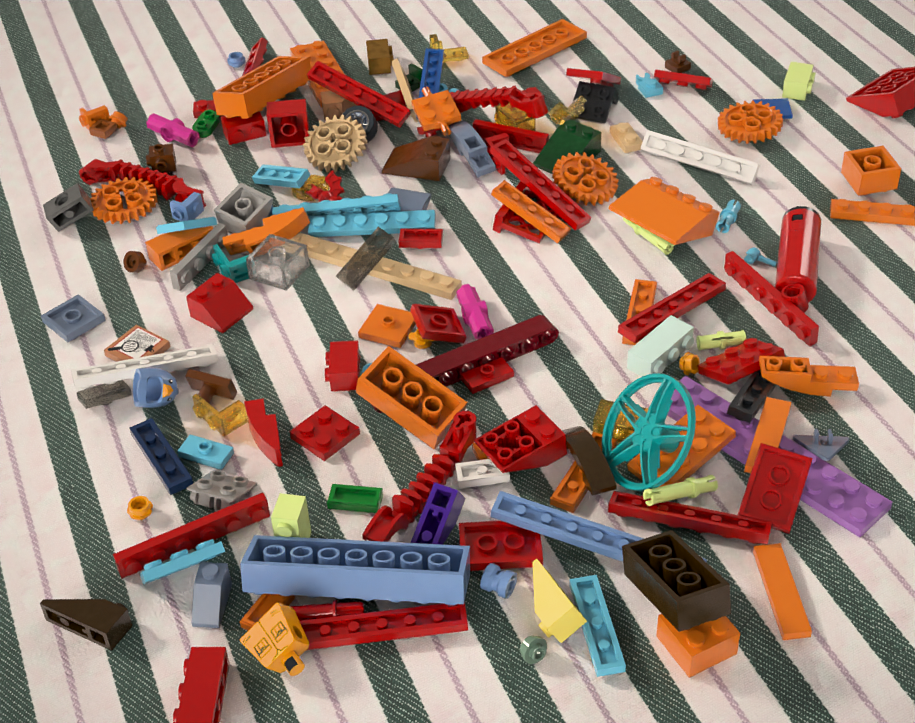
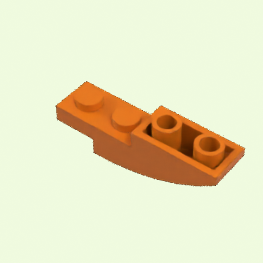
(282, 225)
(800, 376)

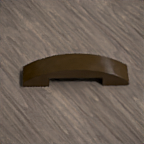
(590, 459)

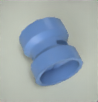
(500, 581)

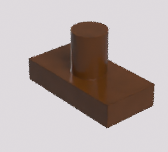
(210, 385)

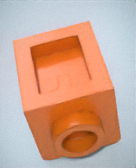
(90, 117)

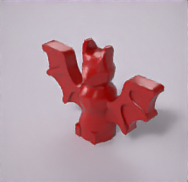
(333, 194)

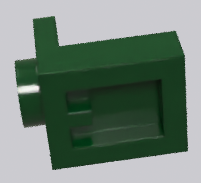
(413, 77)

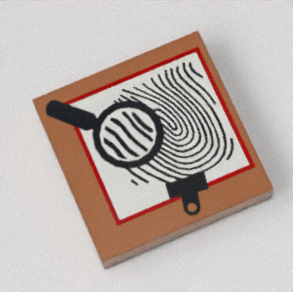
(136, 344)

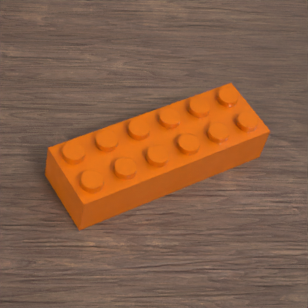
(261, 85)

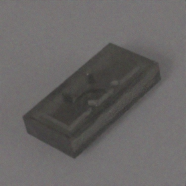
(103, 394)

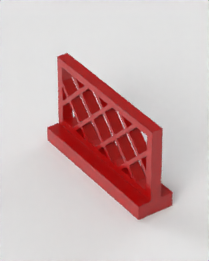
(506, 215)

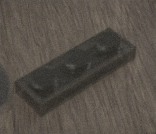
(366, 258)

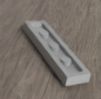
(197, 257)

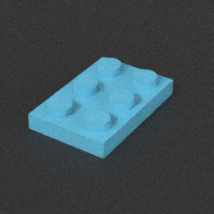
(181, 560)

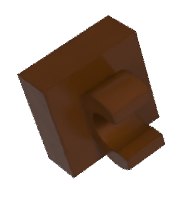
(677, 63)

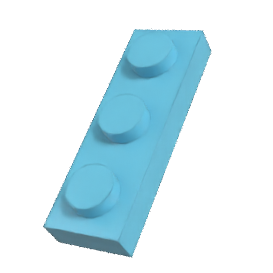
(281, 176)

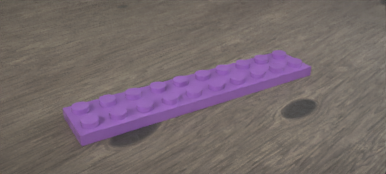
(826, 487)

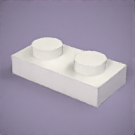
(479, 474)

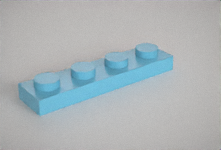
(599, 628)

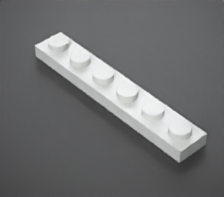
(700, 157)
(120, 370)

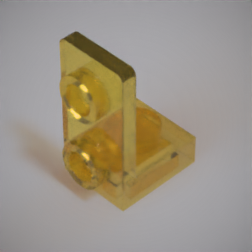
(450, 54)
(223, 421)

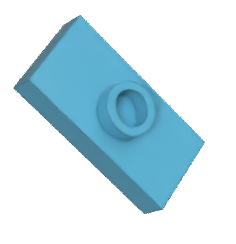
(205, 452)

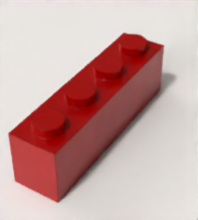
(203, 687)

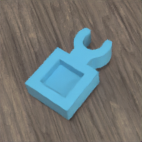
(648, 86)

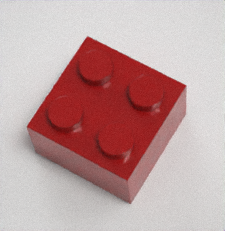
(287, 122)

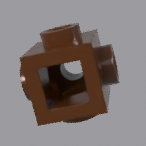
(162, 158)

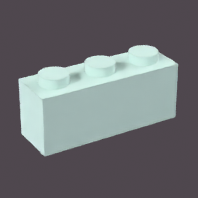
(660, 347)

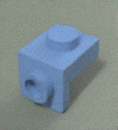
(188, 209)

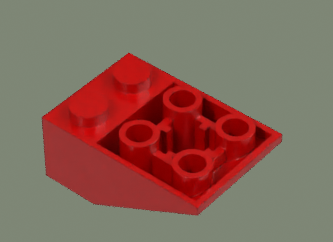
(524, 442)

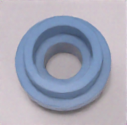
(236, 59)

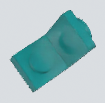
(234, 270)

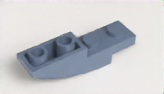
(472, 147)

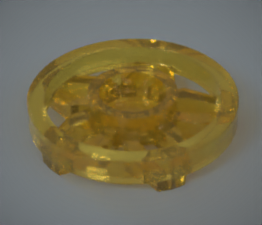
(313, 179)

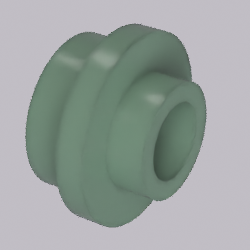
(533, 649)

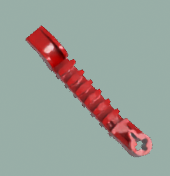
(531, 103)
(164, 184)
(412, 500)

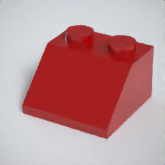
(218, 303)

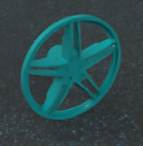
(650, 432)

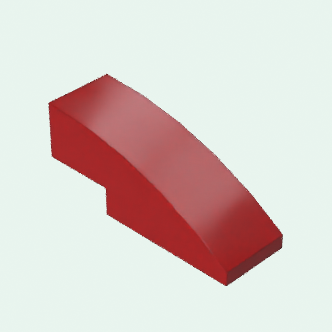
(264, 430)

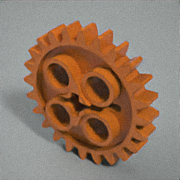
(750, 122)
(585, 178)
(139, 198)

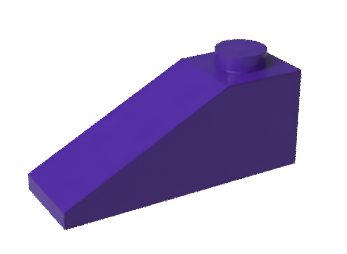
(438, 515)

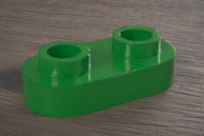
(206, 123)

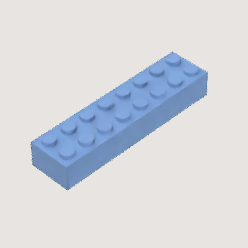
(356, 569)

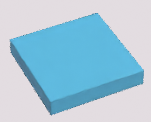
(185, 225)

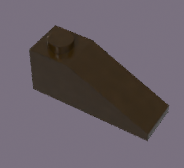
(89, 618)

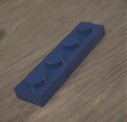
(161, 456)

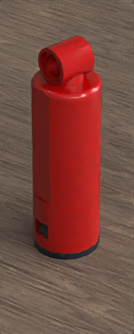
(799, 256)

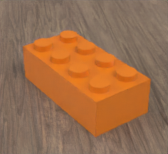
(410, 396)

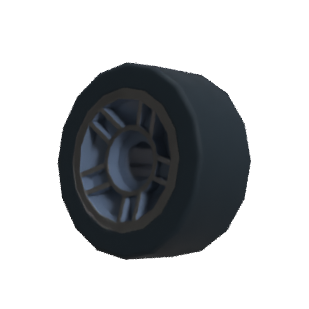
(364, 117)

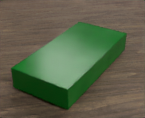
(355, 498)

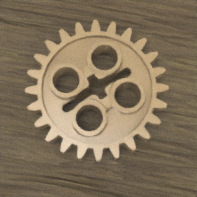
(335, 143)

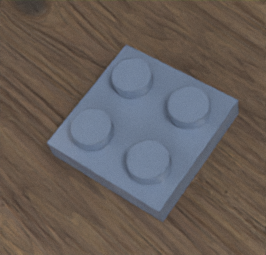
(73, 318)

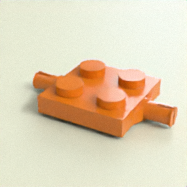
(436, 110)

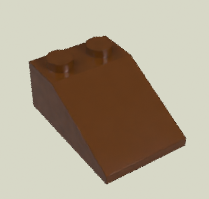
(420, 159)

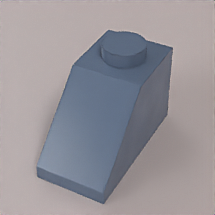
(210, 594)

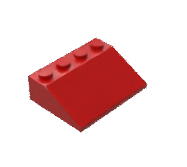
(888, 94)

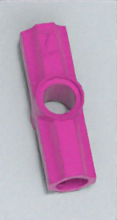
(172, 130)
(474, 311)

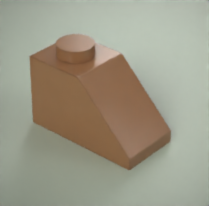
(334, 104)

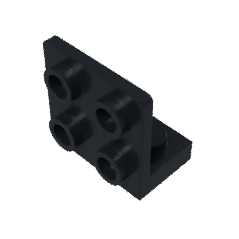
(598, 101)

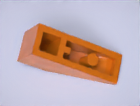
(172, 247)

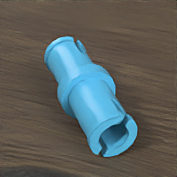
(728, 216)

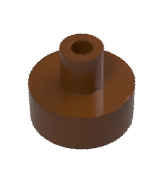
(134, 261)

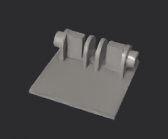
(219, 489)

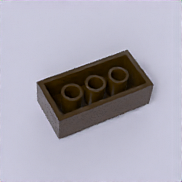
(676, 580)

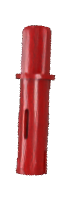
(334, 609)

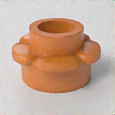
(119, 118)

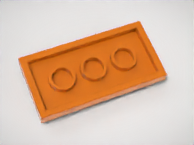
(709, 438)

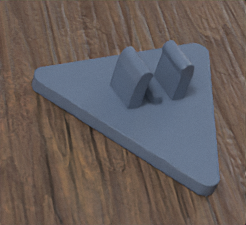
(822, 446)

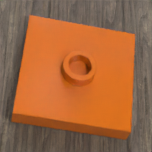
(387, 326)

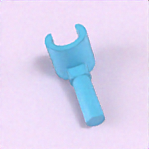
(754, 254)

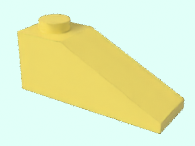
(553, 606)

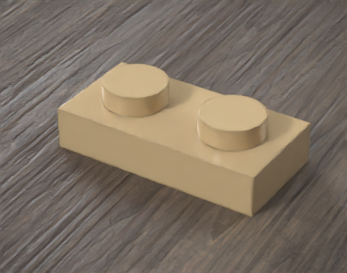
(626, 137)

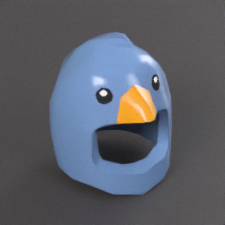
(153, 387)

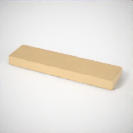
(404, 86)

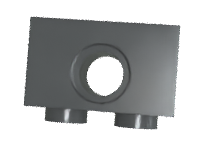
(68, 207)

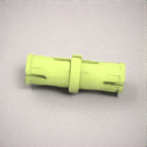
(720, 340)

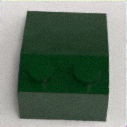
(566, 139)

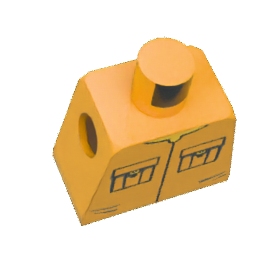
(278, 640)

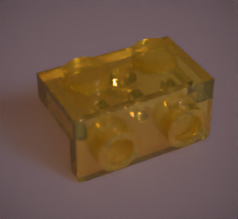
(560, 113)

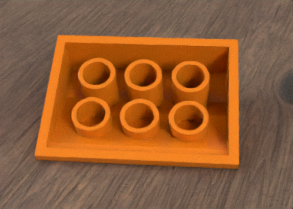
(666, 211)

